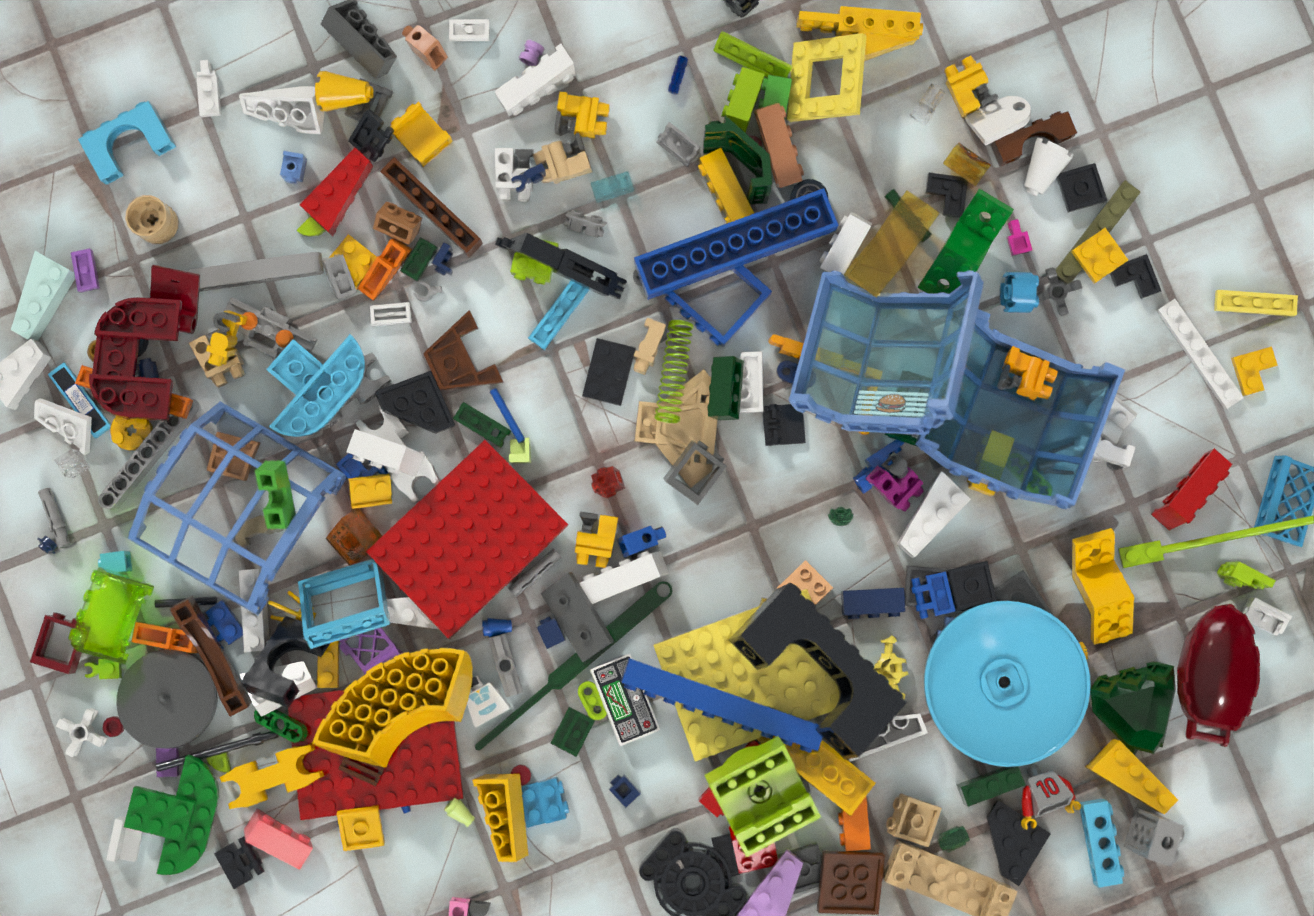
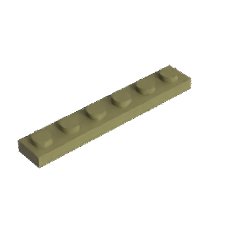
(1107, 218)

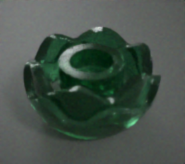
(840, 516)

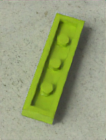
(751, 56)

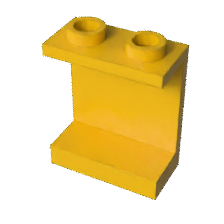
(420, 134)

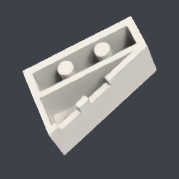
(385, 453)
(294, 671)

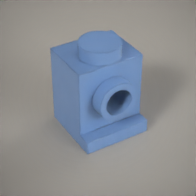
(297, 173)

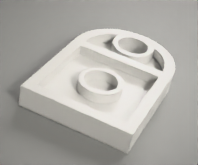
(999, 118)

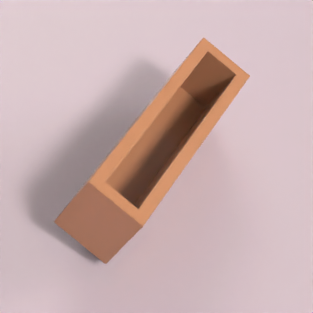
(778, 144)

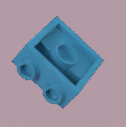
(544, 802)

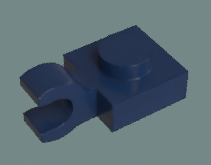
(531, 175)

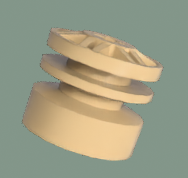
(144, 213)

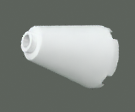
(1045, 166)

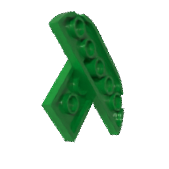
(181, 819)

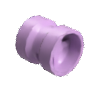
(531, 53)

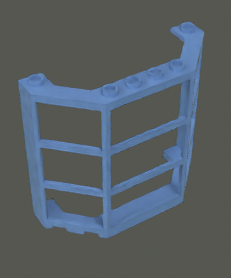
(270, 567)

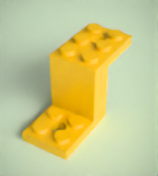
(1102, 586)

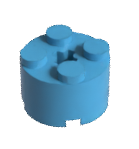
(1019, 292)

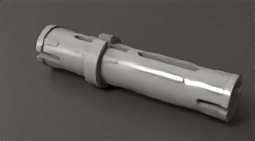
(57, 526)
(535, 572)

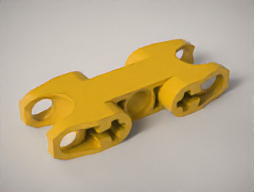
(287, 771)

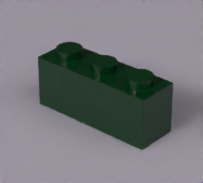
(725, 388)
(990, 785)

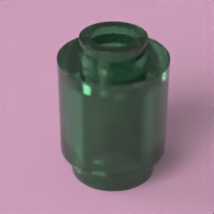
(953, 839)

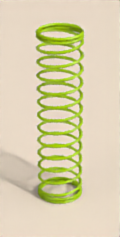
(672, 417)

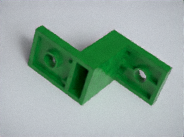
(966, 243)

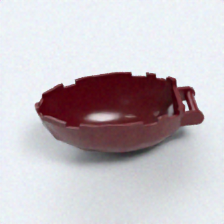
(1218, 673)

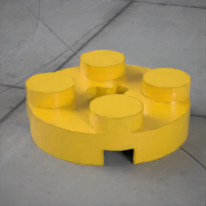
(121, 437)

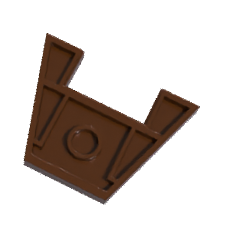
(452, 363)

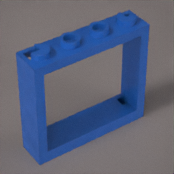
(702, 325)

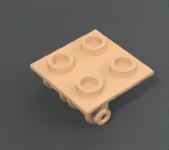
(808, 578)

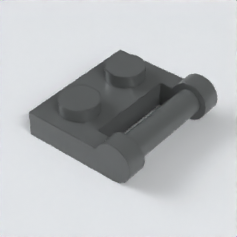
(357, 111)

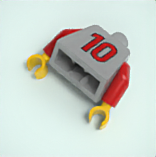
(1045, 794)

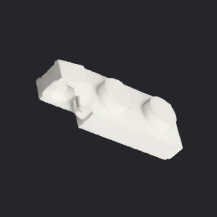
(208, 91)

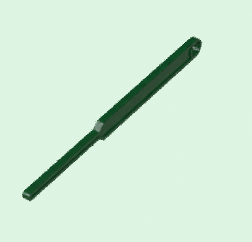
(574, 665)

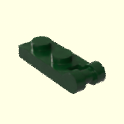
(481, 424)

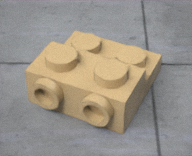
(913, 820)

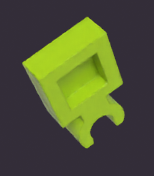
(106, 669)

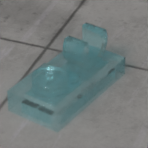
(612, 187)

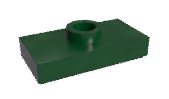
(419, 259)

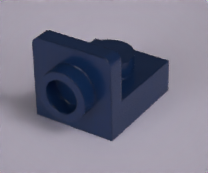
(443, 256)

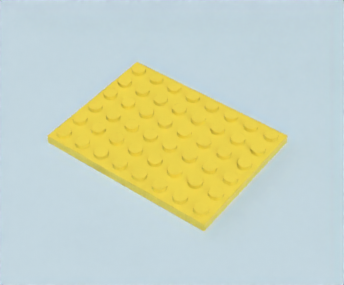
(706, 656)

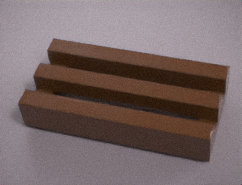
(373, 782)

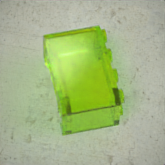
(109, 614)

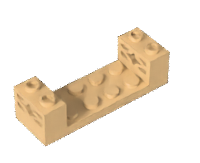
(947, 882)

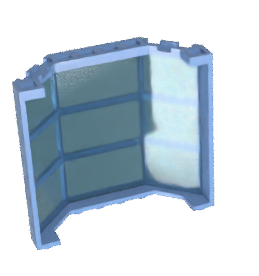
(1017, 443)

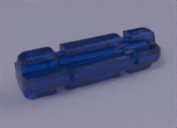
(678, 74)

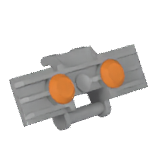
(270, 325)

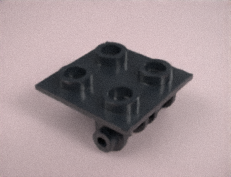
(783, 425)

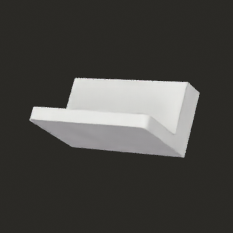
(124, 842)

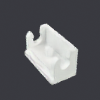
(1266, 616)

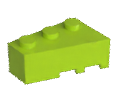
(743, 97)

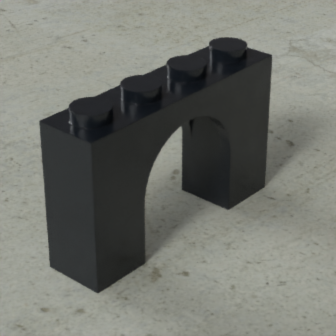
(261, 677)

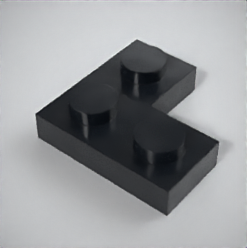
(954, 190)
(1141, 273)

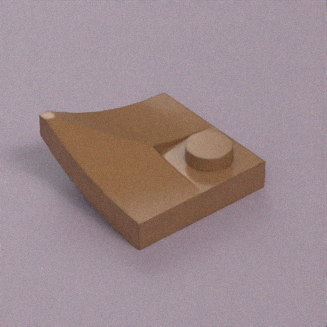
(236, 468)

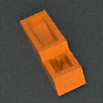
(384, 268)
(162, 637)

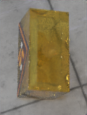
(967, 164)

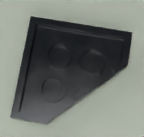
(417, 402)
(1012, 844)

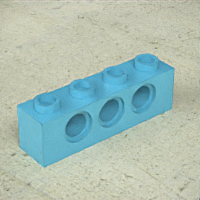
(1089, 813)

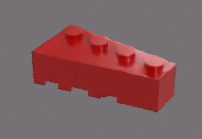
(337, 191)
(1193, 490)

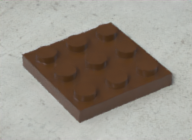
(850, 882)

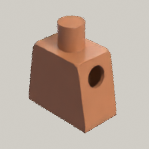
(425, 46)

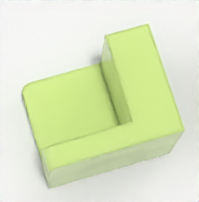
(520, 452)

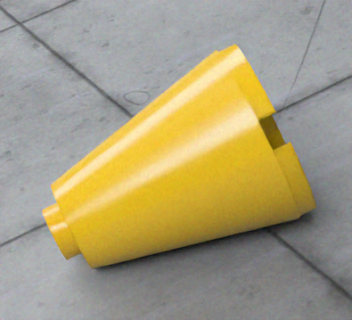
(340, 91)

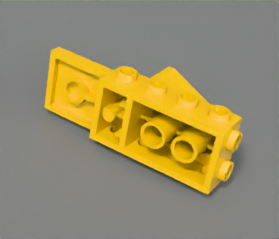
(884, 28)

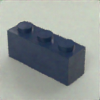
(873, 602)

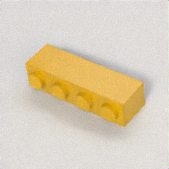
(724, 186)

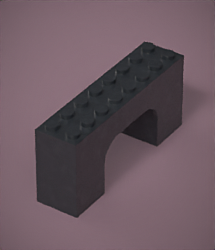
(865, 696)

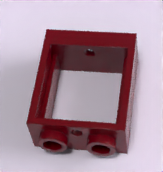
(42, 641)

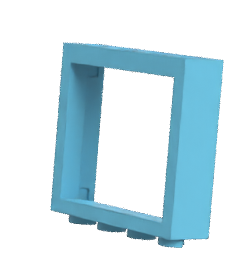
(348, 625)

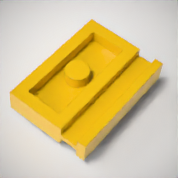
(370, 491)

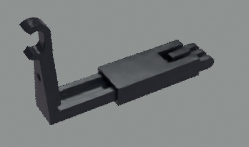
(566, 264)

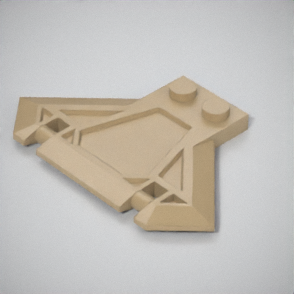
(675, 437)

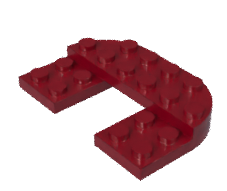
(116, 357)

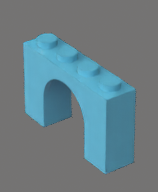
(99, 143)

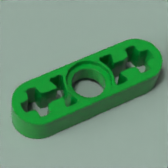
(289, 723)

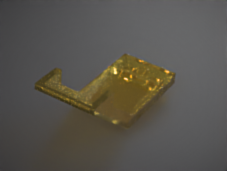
(892, 244)

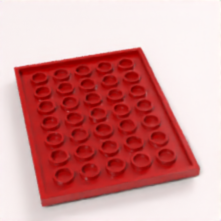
(467, 539)
(418, 772)

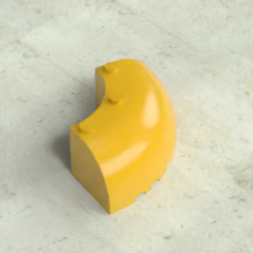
(395, 702)

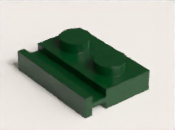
(572, 731)

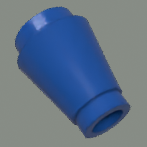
(495, 627)

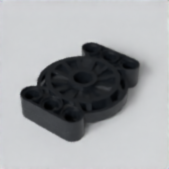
(687, 862)

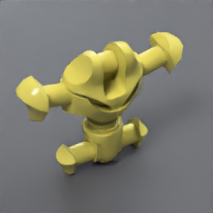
(890, 664)

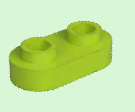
(591, 700)

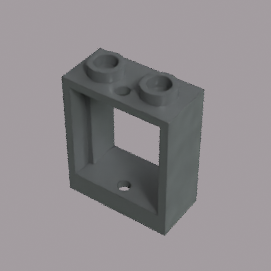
(671, 479)

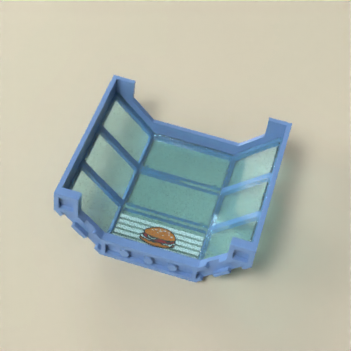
(885, 358)

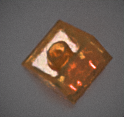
(353, 536)

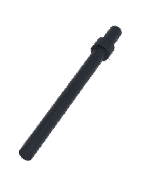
(256, 739)

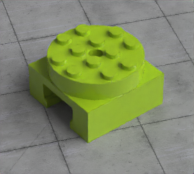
(767, 814)

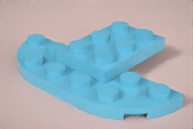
(317, 386)

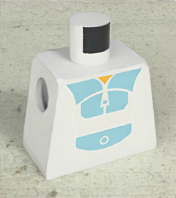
(485, 702)

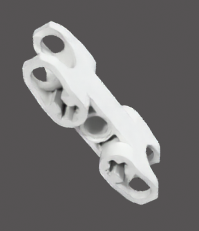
(393, 431)

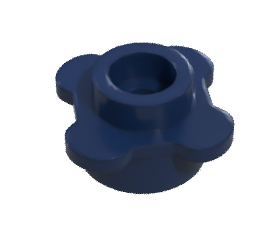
(47, 545)

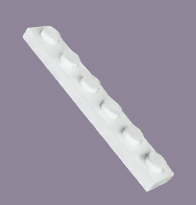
(1199, 354)

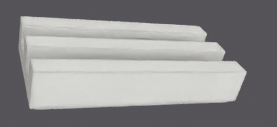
(407, 313)

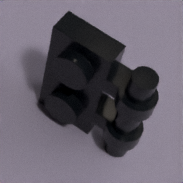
(365, 133)
(235, 866)

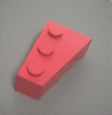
(277, 839)

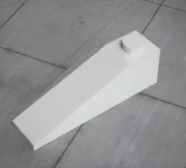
(287, 106)

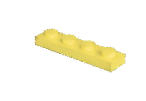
(1256, 303)

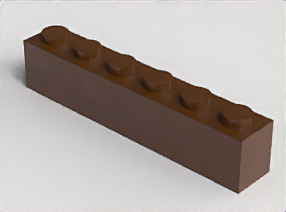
(431, 207)

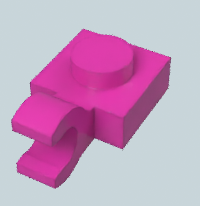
(1018, 241)

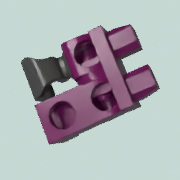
(897, 489)

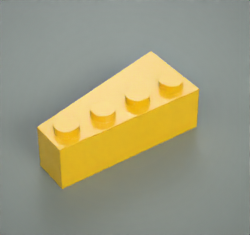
(1129, 774)

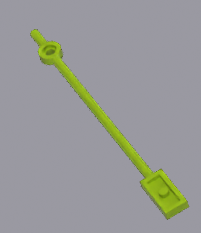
(1153, 551)

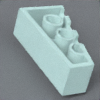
(41, 296)

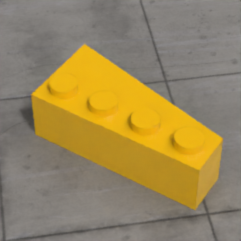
(504, 814)

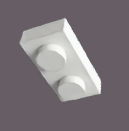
(469, 30)

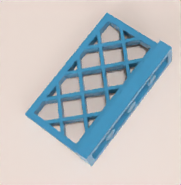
(1274, 492)

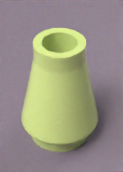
(459, 812)

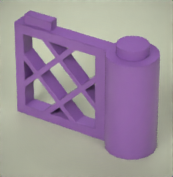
(383, 656)

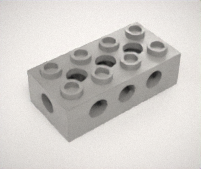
(1154, 837)

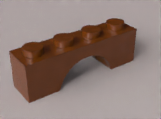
(1055, 129)

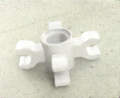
(73, 729)

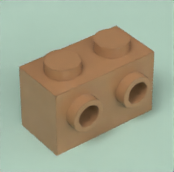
(397, 223)

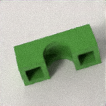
(280, 506)

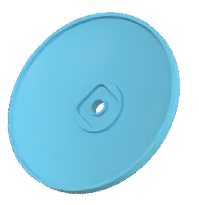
(1044, 692)

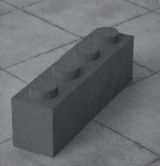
(358, 37)

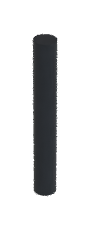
(171, 602)

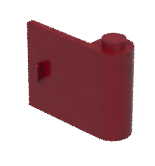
(186, 290)

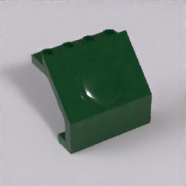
(746, 150)

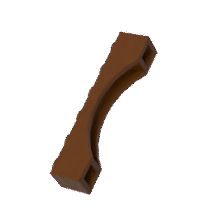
(195, 626)

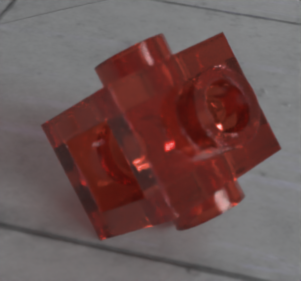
(607, 481)

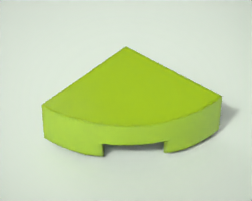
(310, 228)
(220, 762)

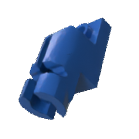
(875, 460)

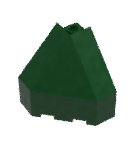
(1136, 704)

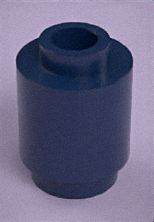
(147, 368)

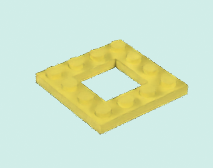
(848, 103)

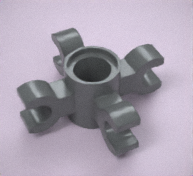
(1053, 280)

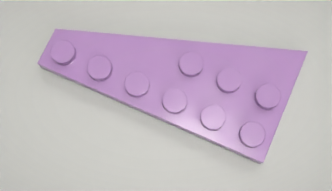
(776, 889)

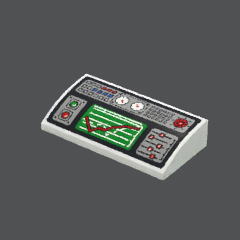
(626, 709)

